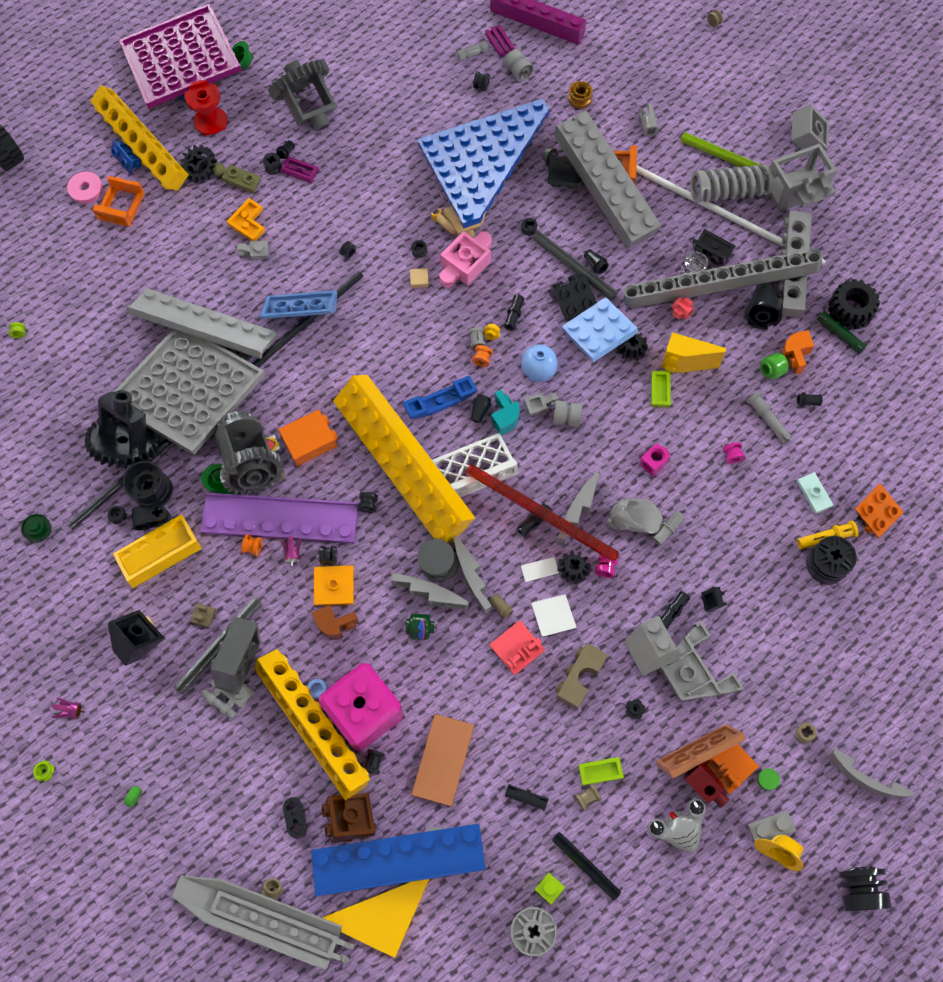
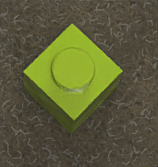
(549, 889)

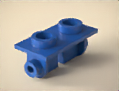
(125, 156)

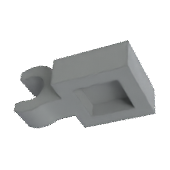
(256, 250)
(538, 404)

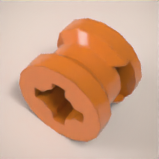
(482, 356)
(252, 545)

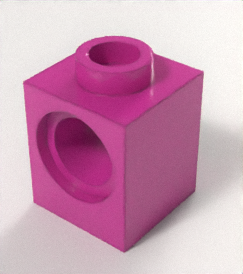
(649, 464)

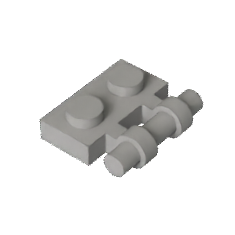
(227, 709)

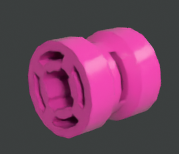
(605, 567)

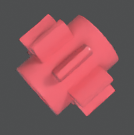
(682, 308)

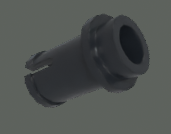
(284, 150)
(809, 399)

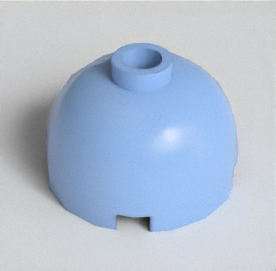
(539, 363)

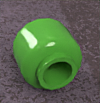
(774, 365)

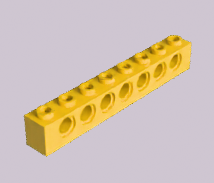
(139, 138)
(299, 717)

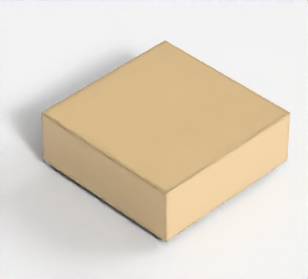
(419, 278)

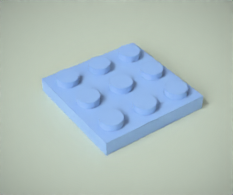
(599, 329)

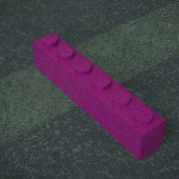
(542, 18)

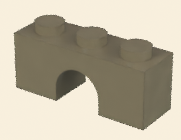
(589, 660)

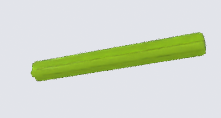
(716, 151)

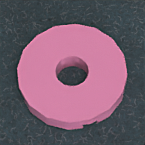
(81, 179)

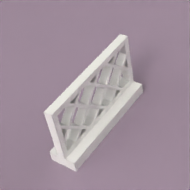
(467, 485)

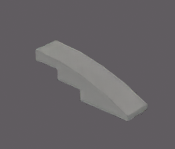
(580, 504)
(469, 569)
(437, 595)

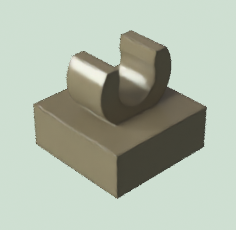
(203, 615)

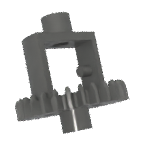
(298, 78)

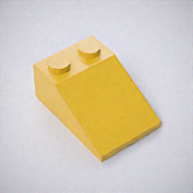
(690, 354)

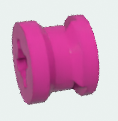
(733, 452)

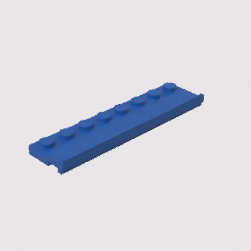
(398, 860)

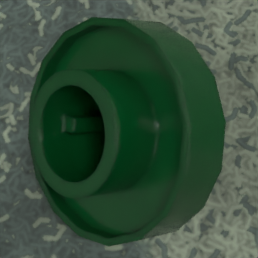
(36, 528)

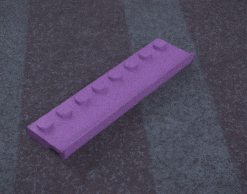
(280, 518)

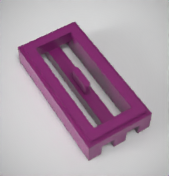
(495, 31)
(298, 172)

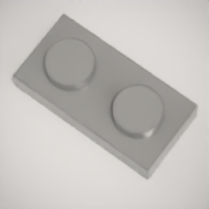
(771, 826)

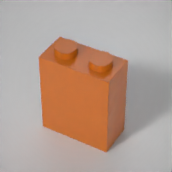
(308, 437)

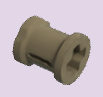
(588, 797)

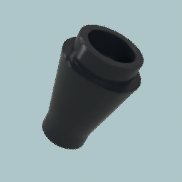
(597, 263)
(480, 407)

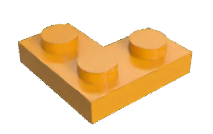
(243, 220)

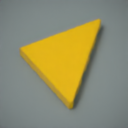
(383, 918)

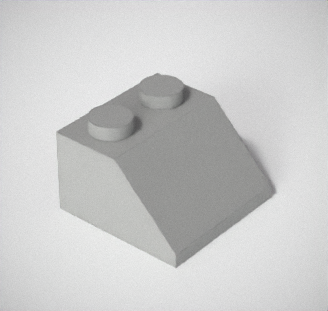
(809, 128)
(651, 646)

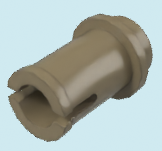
(501, 606)

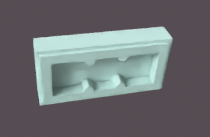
(814, 493)

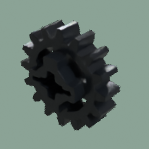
(197, 163)

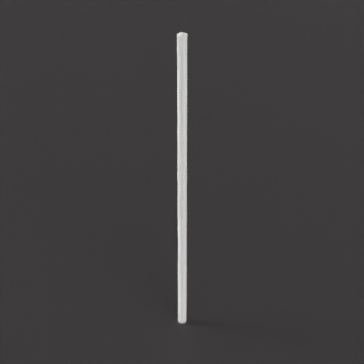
(734, 218)

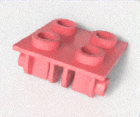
(517, 647)

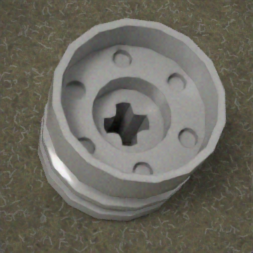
(546, 927)

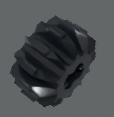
(635, 351)
(573, 559)

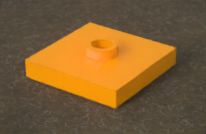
(334, 585)

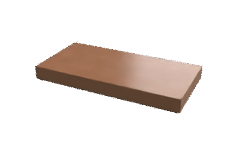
(700, 750)
(443, 760)

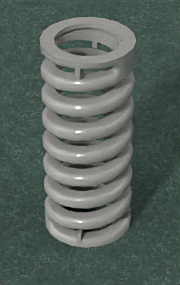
(733, 185)

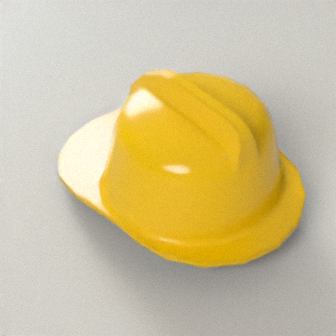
(782, 849)

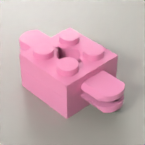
(465, 258)

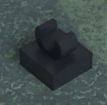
(713, 599)

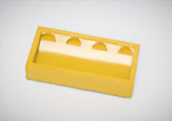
(157, 551)

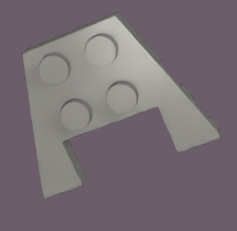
(689, 674)

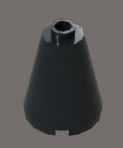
(763, 307)

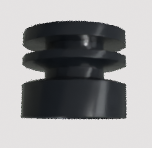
(143, 476)
(823, 566)
(864, 889)

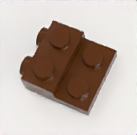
(348, 817)

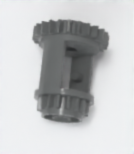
(250, 467)

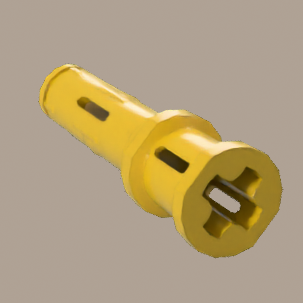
(808, 541)

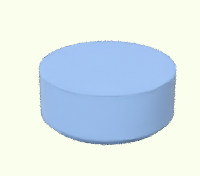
(316, 688)

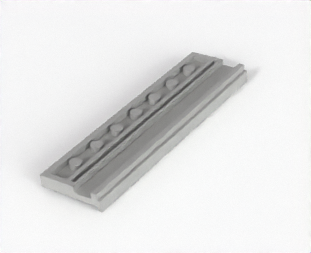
(202, 323)

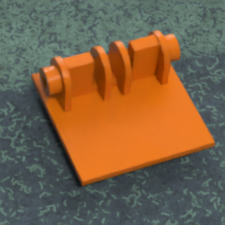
(878, 511)
(732, 767)

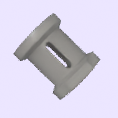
(476, 339)

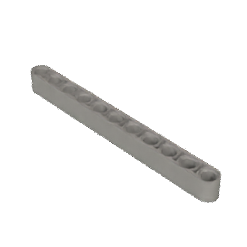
(723, 278)

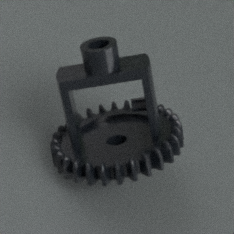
(120, 432)

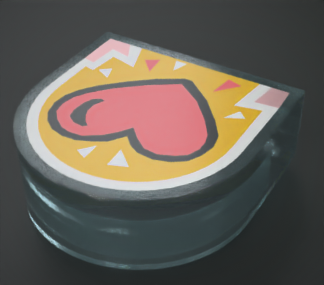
(273, 443)

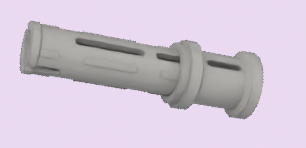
(764, 410)

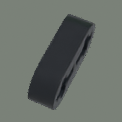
(300, 816)

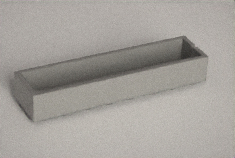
(606, 179)

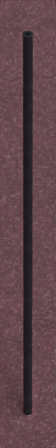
(163, 445)

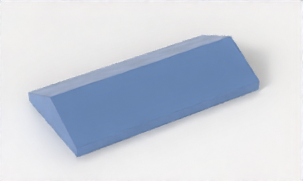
(299, 304)

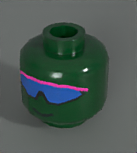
(419, 627)

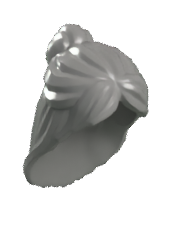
(635, 516)

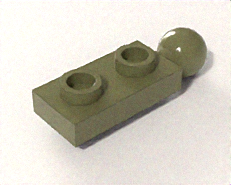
(237, 177)

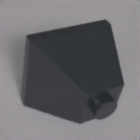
(133, 637)

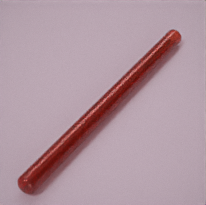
(542, 512)

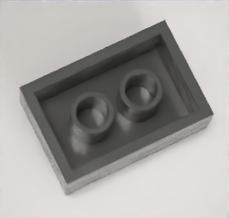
(235, 655)

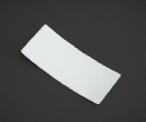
(552, 613)

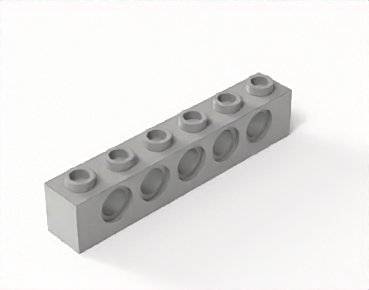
(800, 222)

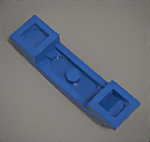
(440, 400)

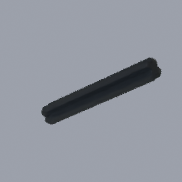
(586, 866)

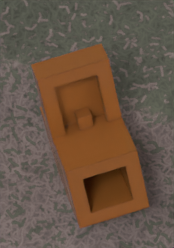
(332, 627)

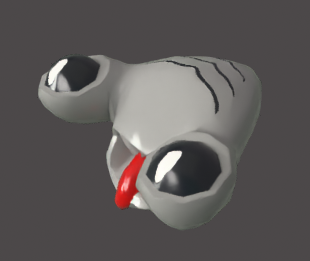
(681, 829)

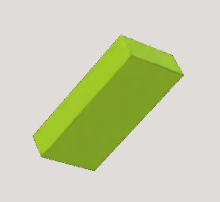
(660, 389)
(600, 771)

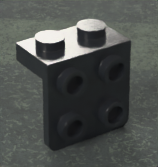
(563, 173)
(714, 247)
(573, 295)

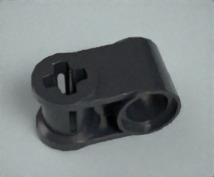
(149, 517)

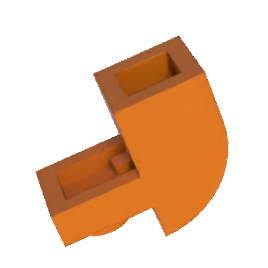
(794, 349)

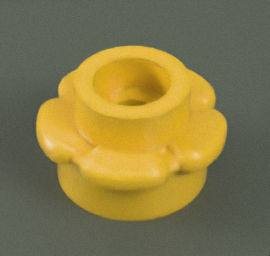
(491, 332)

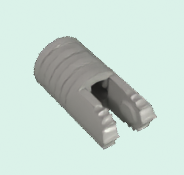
(649, 121)

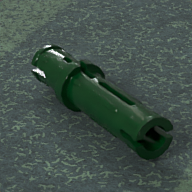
(836, 328)

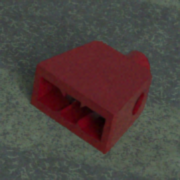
(703, 776)

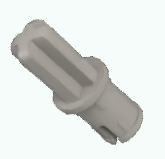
(668, 528)

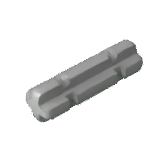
(472, 50)

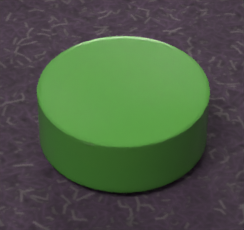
(768, 779)
(132, 796)

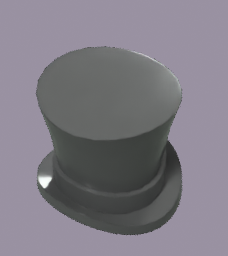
(437, 560)

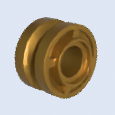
(580, 94)

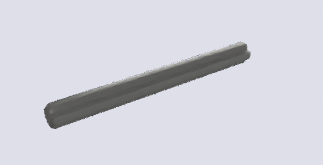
(575, 265)
(202, 663)

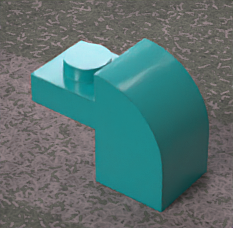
(508, 415)

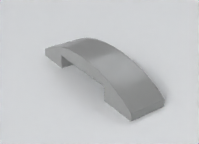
(844, 764)

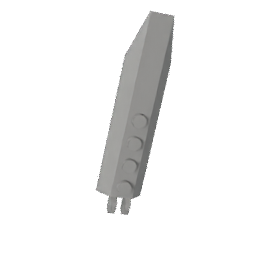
(262, 920)

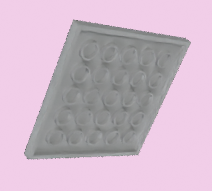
(189, 388)

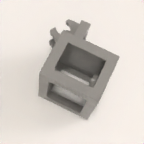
(803, 185)

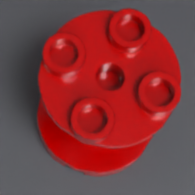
(204, 99)

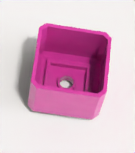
(370, 722)

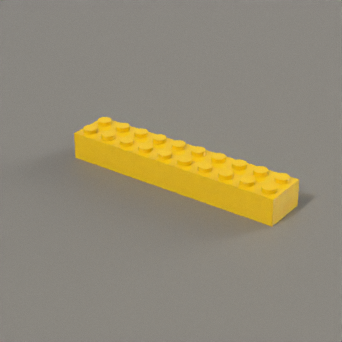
(403, 459)

